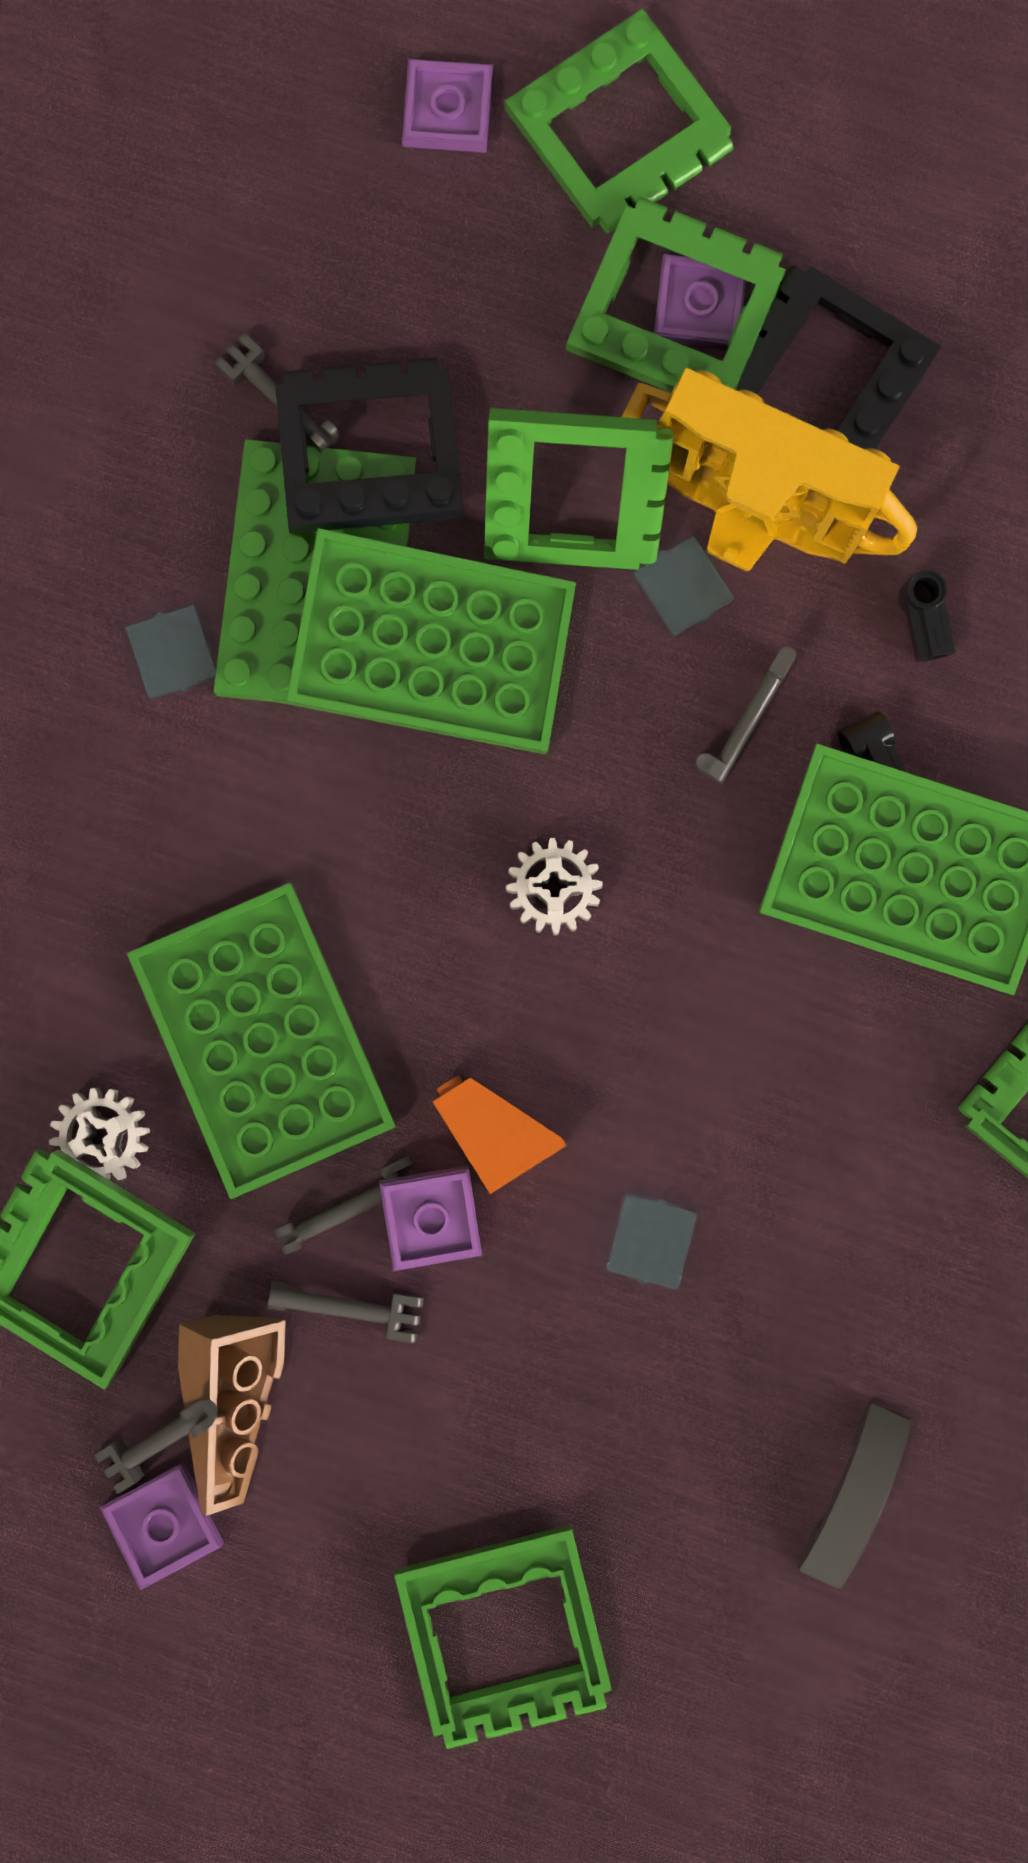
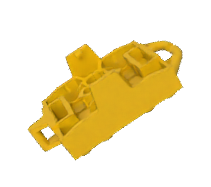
(773, 475)

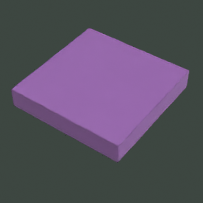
(447, 105)
(697, 302)
(430, 1218)
(161, 1526)

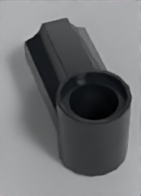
(927, 621)
(871, 740)

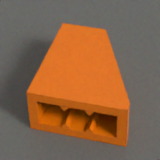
(493, 1132)

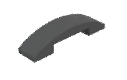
(858, 1497)

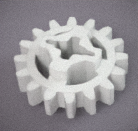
(553, 867)
(91, 1119)

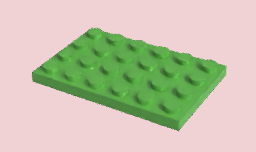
(273, 567)
(431, 642)
(906, 869)
(261, 1040)

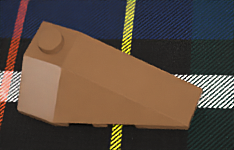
(234, 1367)

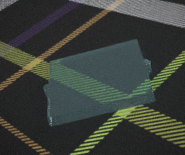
(683, 586)
(171, 652)
(651, 1241)

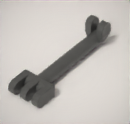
(247, 366)
(719, 768)
(292, 1235)
(393, 1315)
(192, 1419)

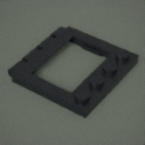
(893, 379)
(377, 499)

